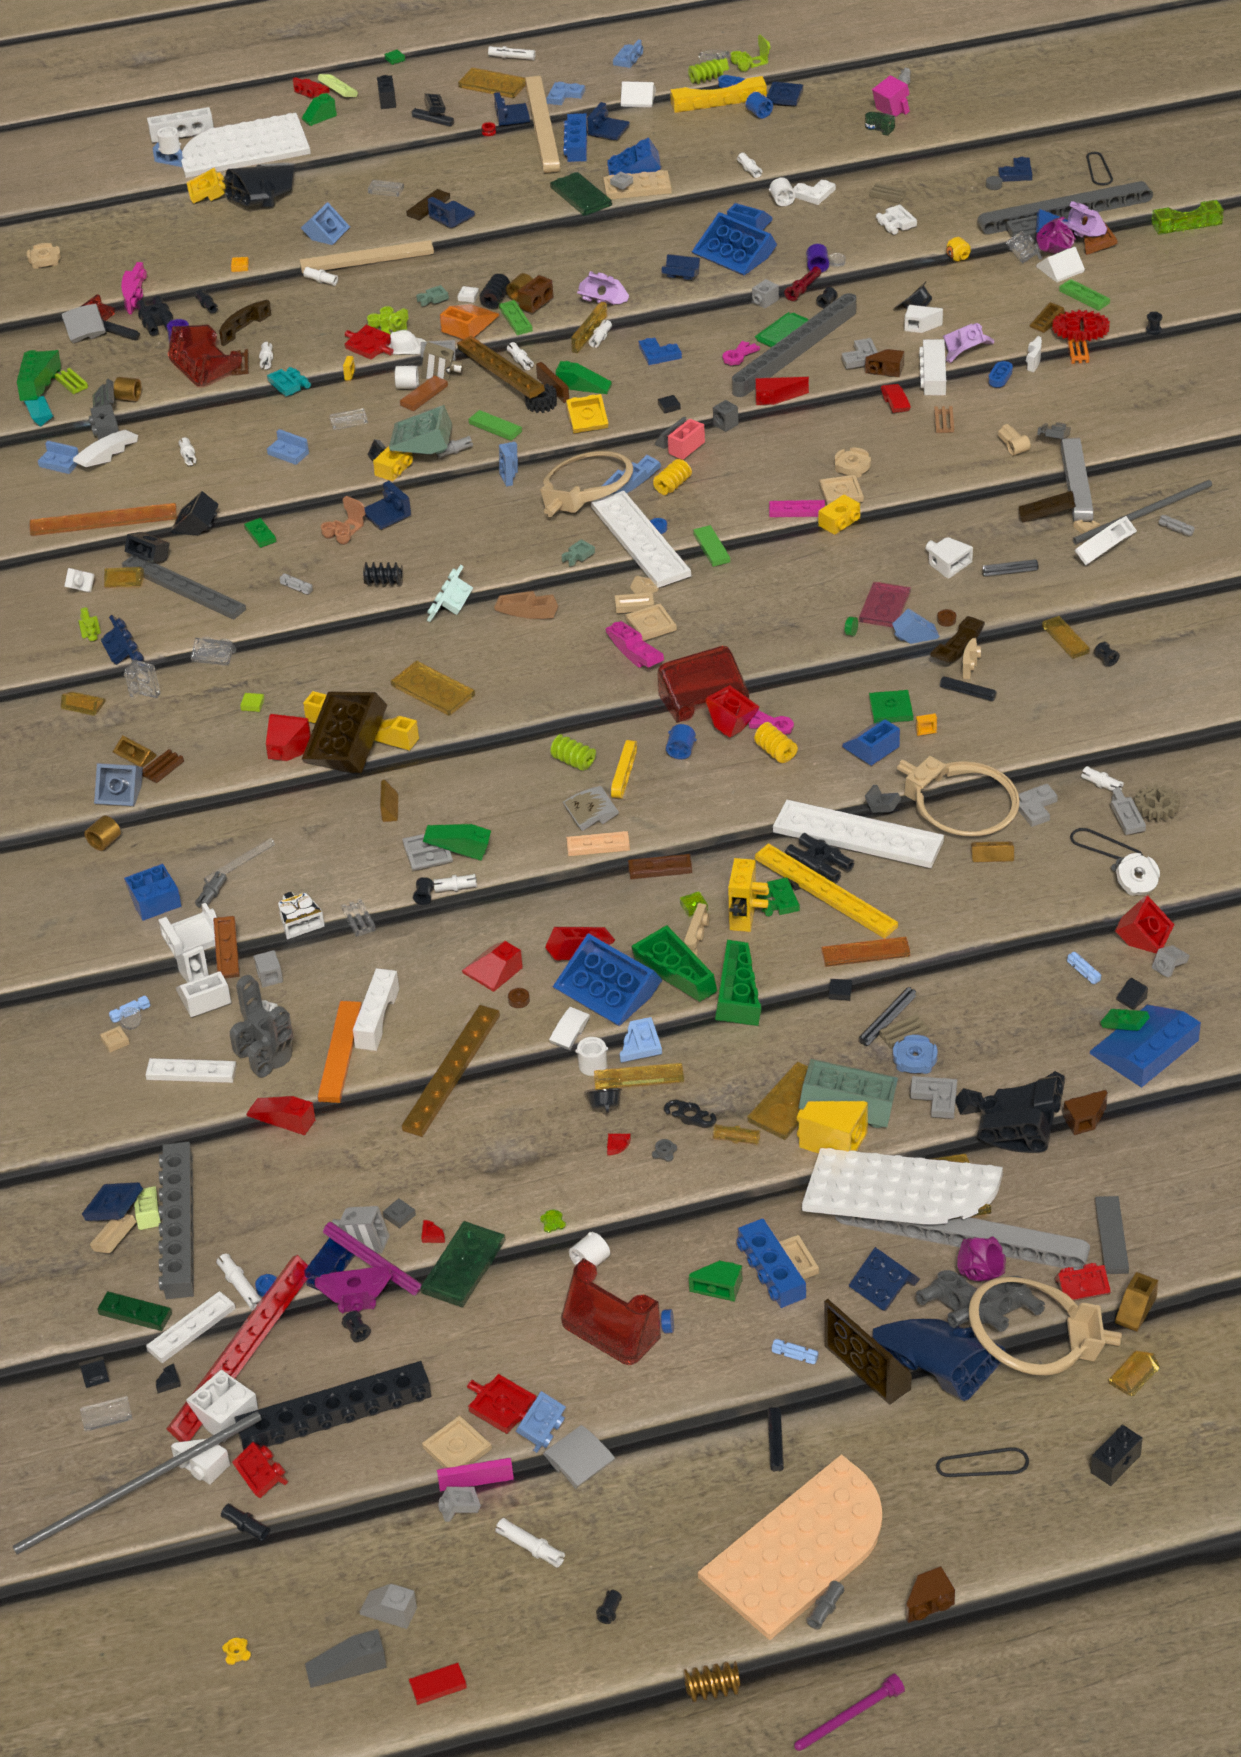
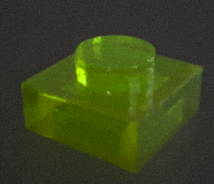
(691, 901)

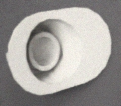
(405, 342)

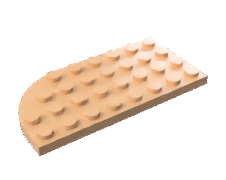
(799, 1548)

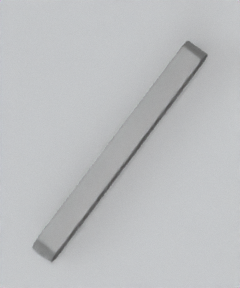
(1015, 1241)

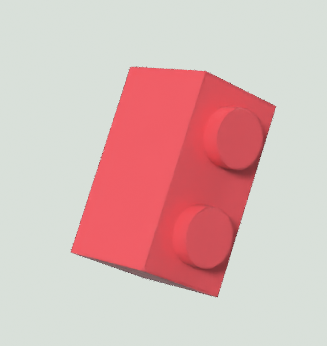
(686, 439)

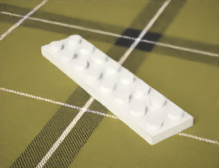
(641, 539)
(859, 833)

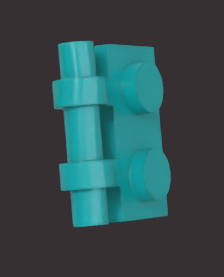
(288, 381)

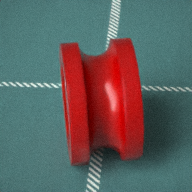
(488, 129)

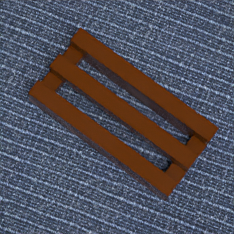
(245, 354)
(159, 766)

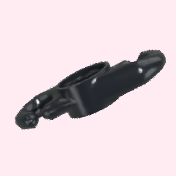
(684, 1107)

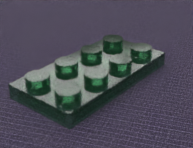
(581, 193)
(463, 1264)

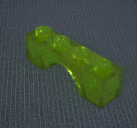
(1168, 220)

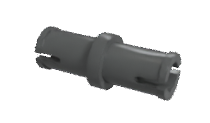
(211, 889)
(825, 1605)

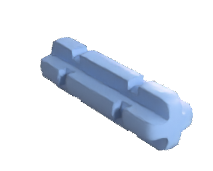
(1084, 967)
(143, 1002)
(795, 1351)

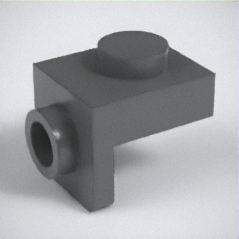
(881, 802)

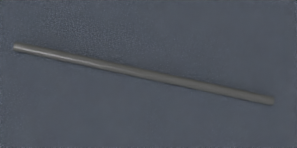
(136, 1483)

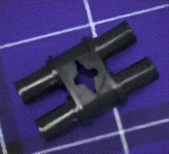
(154, 315)
(820, 857)

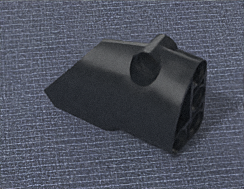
(258, 184)
(1022, 1115)

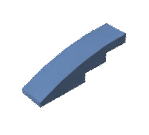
(641, 473)

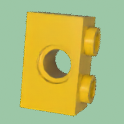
(391, 464)
(839, 514)

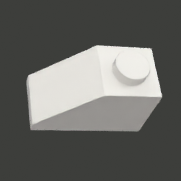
(192, 964)

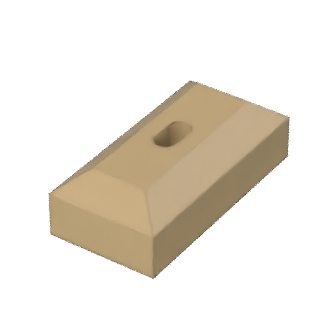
(633, 602)
(112, 1234)
(798, 1252)

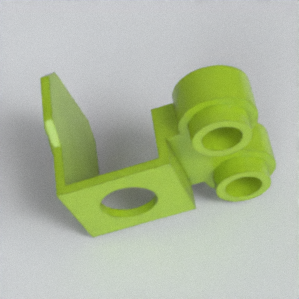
(745, 61)
(389, 320)

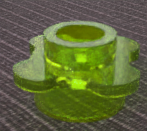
(552, 1220)

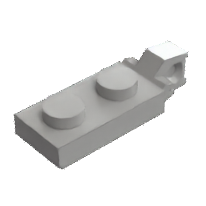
(1127, 813)

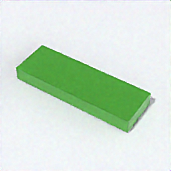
(1084, 294)
(515, 317)
(495, 425)
(711, 545)

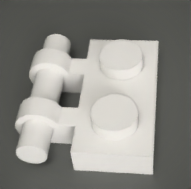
(900, 219)

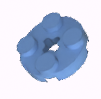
(922, 1062)

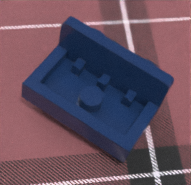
(681, 265)

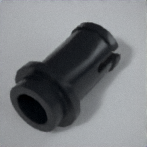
(607, 1610)

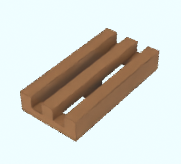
(943, 411)

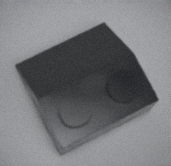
(196, 516)

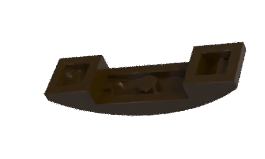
(254, 312)
(955, 647)

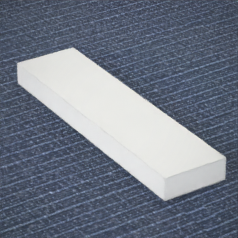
(191, 1070)
(190, 1327)

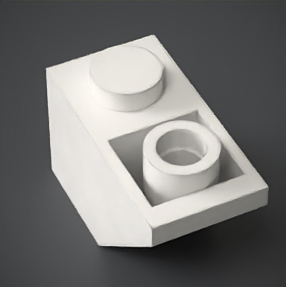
(922, 318)
(206, 1465)

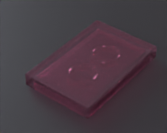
(884, 604)

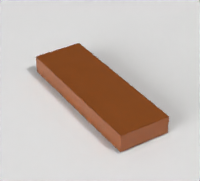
(423, 393)
(226, 946)

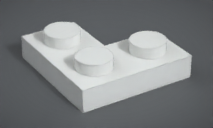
(814, 194)

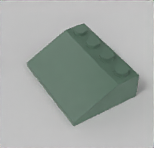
(423, 433)
(841, 1083)

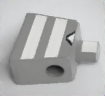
(365, 1225)

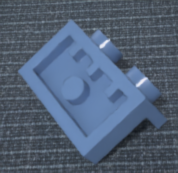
(628, 55)
(289, 447)
(59, 457)
(508, 462)
(540, 1421)

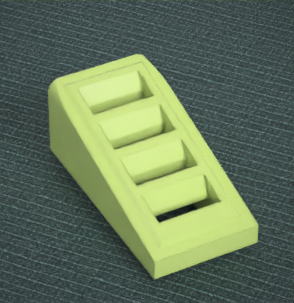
(147, 1209)

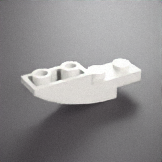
(1105, 540)

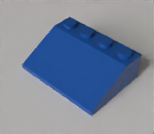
(734, 244)
(607, 980)
(1151, 1049)

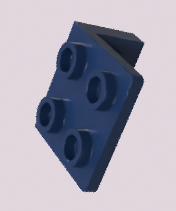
(510, 113)
(602, 126)
(450, 213)
(390, 509)
(881, 1279)

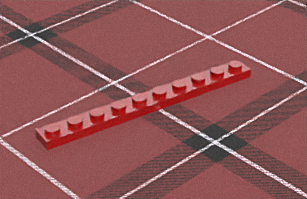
(246, 1339)

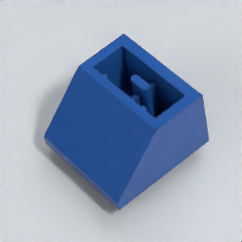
(750, 215)
(874, 742)
(153, 892)

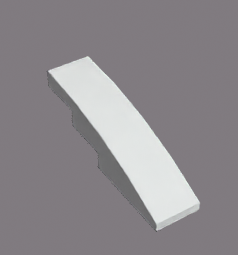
(102, 450)

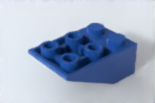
(636, 159)

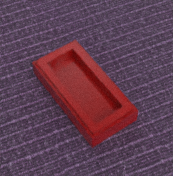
(437, 1683)

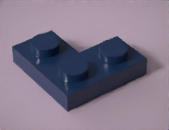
(1019, 172)

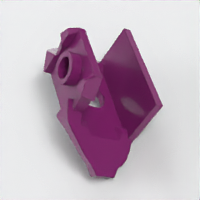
(354, 1288)

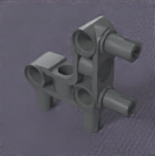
(995, 1303)

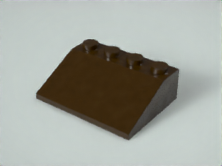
(345, 730)
(864, 1355)

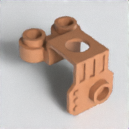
(342, 531)

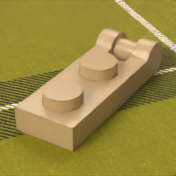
(696, 927)

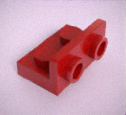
(309, 88)
(1084, 1282)
(259, 1469)

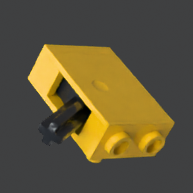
(742, 894)

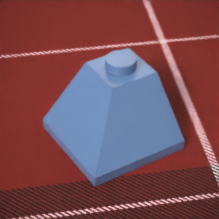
(325, 225)

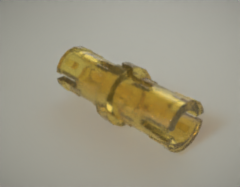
(736, 1134)

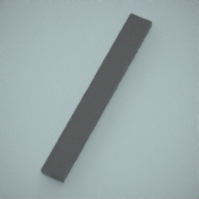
(187, 587)

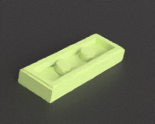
(337, 85)

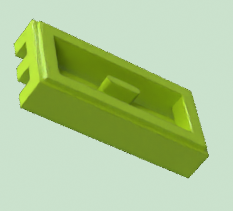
(74, 379)

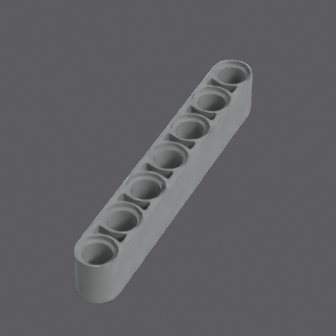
(1077, 478)

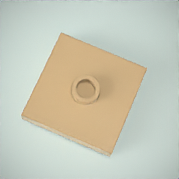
(835, 487)
(651, 621)
(456, 1444)

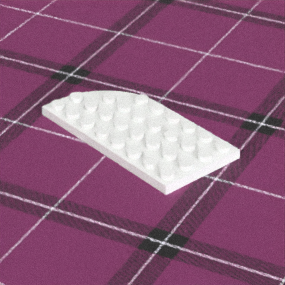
(245, 145)
(898, 1187)

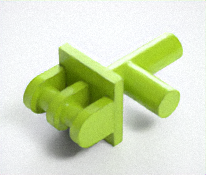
(88, 625)

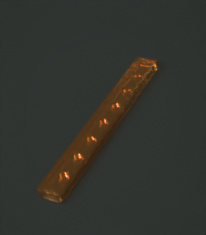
(103, 519)

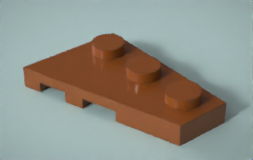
(1100, 242)

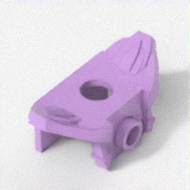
(1095, 225)
(614, 293)
(963, 339)

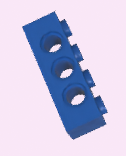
(575, 137)
(771, 1263)

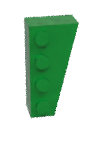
(36, 372)
(675, 963)
(738, 992)

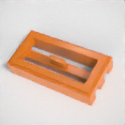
(1079, 357)

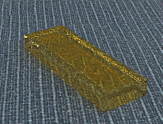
(1065, 637)

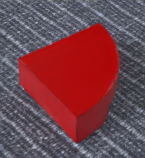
(617, 1143)
(432, 1233)

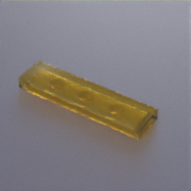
(586, 330)
(638, 1076)

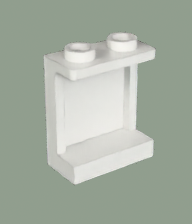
(189, 932)

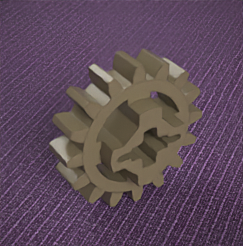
(1157, 802)

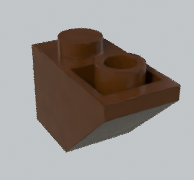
(885, 363)
(1085, 1112)
(929, 1595)

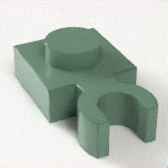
(434, 295)
(578, 551)

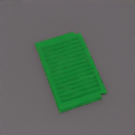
(780, 329)

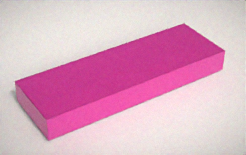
(795, 508)
(475, 1474)

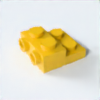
(205, 185)
(587, 413)

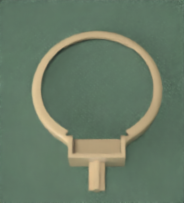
(573, 500)
(932, 769)
(1084, 1330)

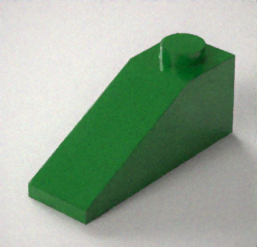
(581, 378)
(459, 838)

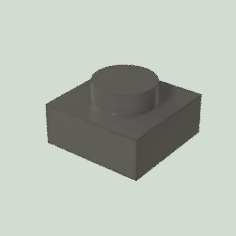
(399, 1213)

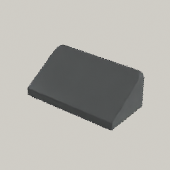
(662, 441)

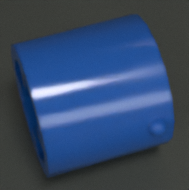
(759, 105)
(680, 741)

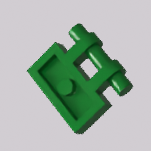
(782, 898)

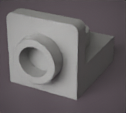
(1168, 958)
(458, 1501)

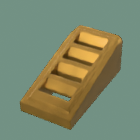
(1047, 312)

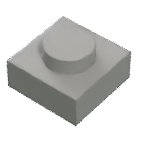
(621, 180)

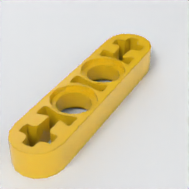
(624, 769)

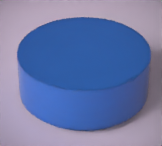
(660, 524)
(263, 1283)
(667, 1321)

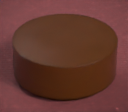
(946, 618)
(518, 998)

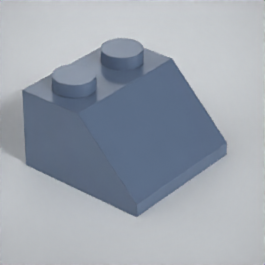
(117, 784)

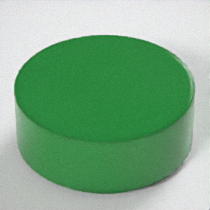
(851, 626)

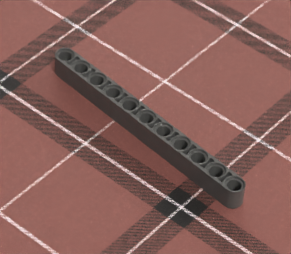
(1096, 200)
(794, 344)

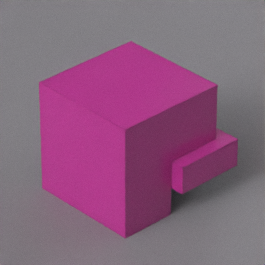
(891, 96)

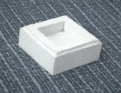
(468, 294)

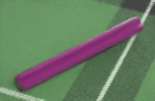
(371, 1257)

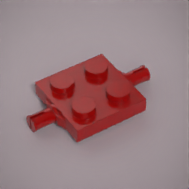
(368, 342)
(500, 1402)

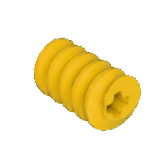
(672, 476)
(775, 743)

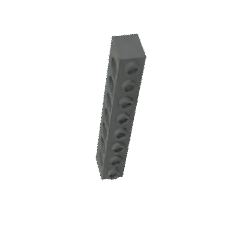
(177, 1221)

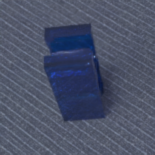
(328, 1260)

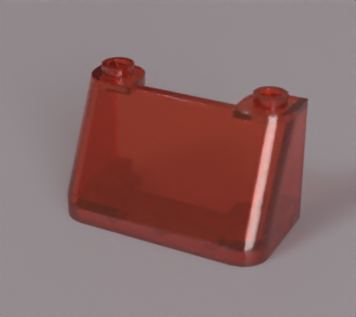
(197, 357)
(695, 677)
(608, 1322)

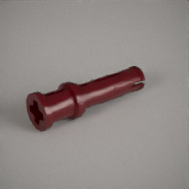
(799, 286)

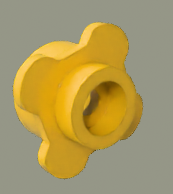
(233, 1645)

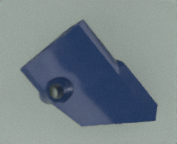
(945, 1351)

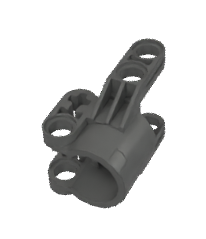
(262, 1031)

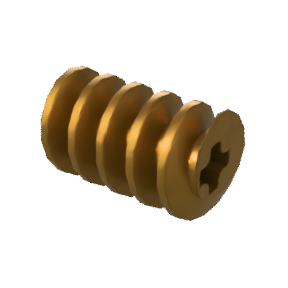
(712, 1681)

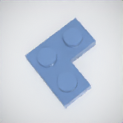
(562, 90)

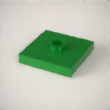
(891, 705)

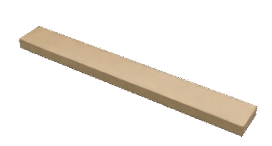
(368, 256)

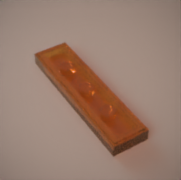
(865, 951)

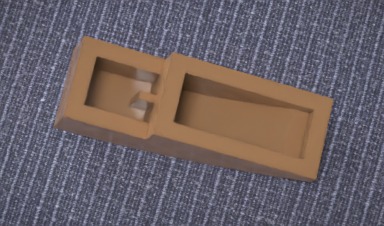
(527, 605)

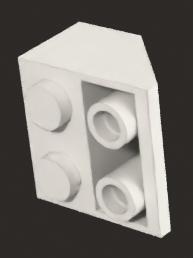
(204, 994)
(221, 1401)

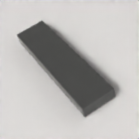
(1111, 1235)

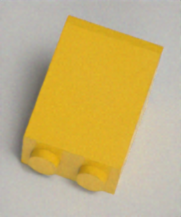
(832, 1125)

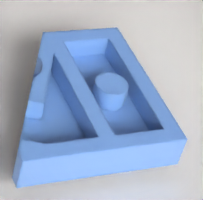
(640, 1041)

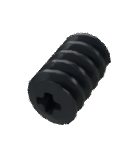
(494, 291)
(383, 574)

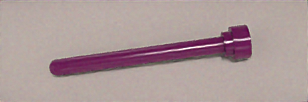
(891, 1687)

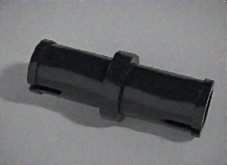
(206, 301)
(245, 1522)

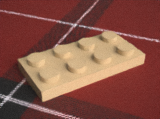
(643, 185)

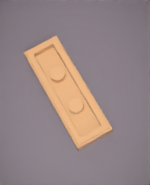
(598, 843)

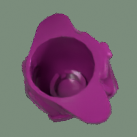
(1058, 240)
(981, 1259)

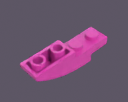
(131, 286)
(632, 646)

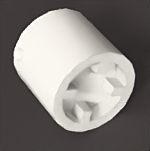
(168, 140)
(782, 192)
(406, 377)
(591, 1055)
(591, 1248)

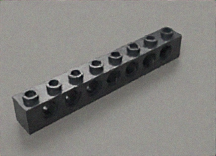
(337, 1405)

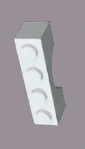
(369, 1022)

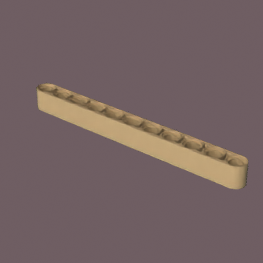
(542, 124)

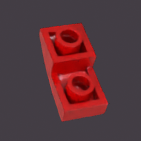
(896, 397)

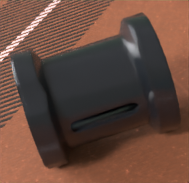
(827, 297)
(1154, 323)
(1106, 654)
(422, 894)
(356, 1326)

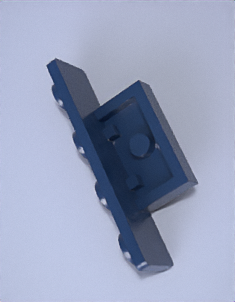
(119, 642)

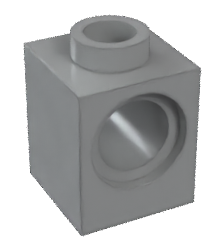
(765, 293)
(268, 968)

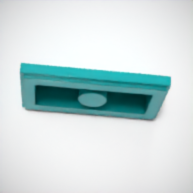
(39, 410)

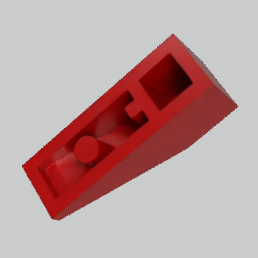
(777, 390)
(566, 940)
(284, 1112)

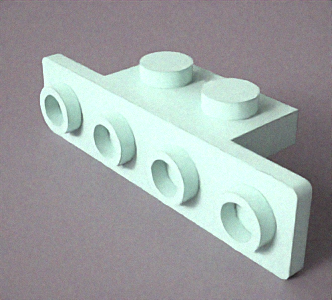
(453, 596)

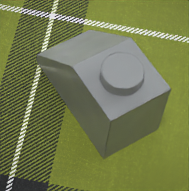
(390, 1605)

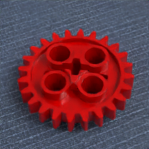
(1093, 325)

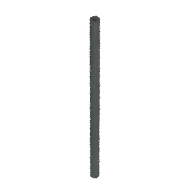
(1148, 509)

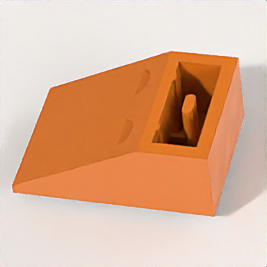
(466, 320)

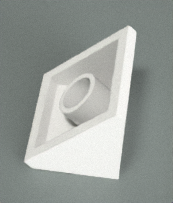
(637, 94)
(1062, 265)

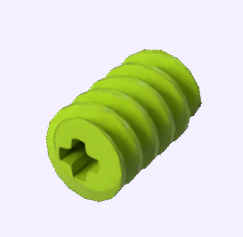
(704, 70)
(573, 753)

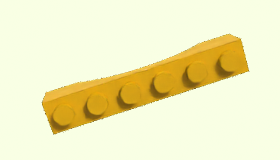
(693, 99)
(398, 731)

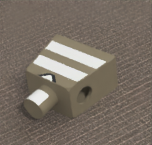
(439, 362)

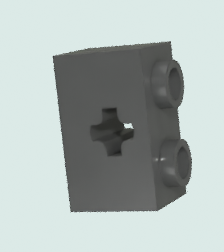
(103, 421)

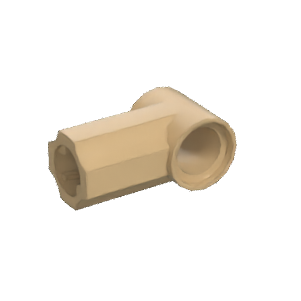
(1015, 442)

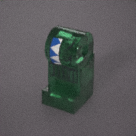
(880, 122)

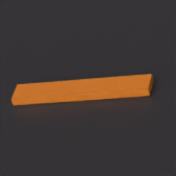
(339, 1053)

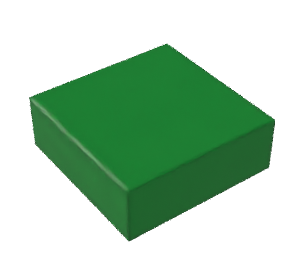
(394, 57)

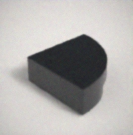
(168, 1379)

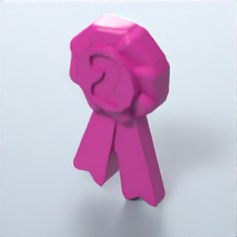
(736, 356)
(782, 723)

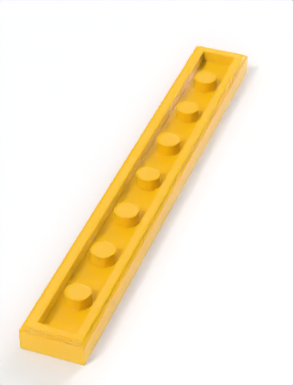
(827, 891)

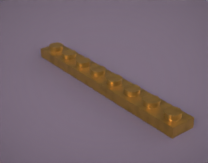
(501, 367)
(450, 1071)

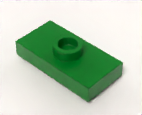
(260, 532)
(1125, 1019)

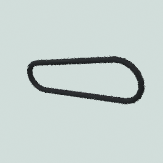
(1092, 177)
(1103, 836)
(983, 1473)

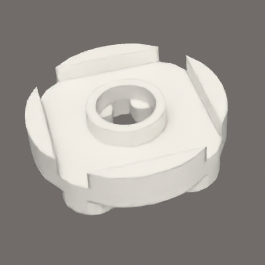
(1133, 884)

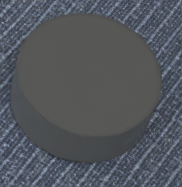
(994, 183)

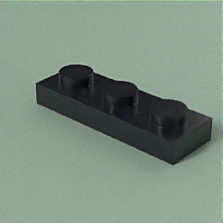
(434, 103)

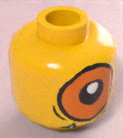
(958, 249)

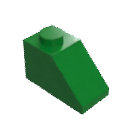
(320, 109)
(717, 1280)

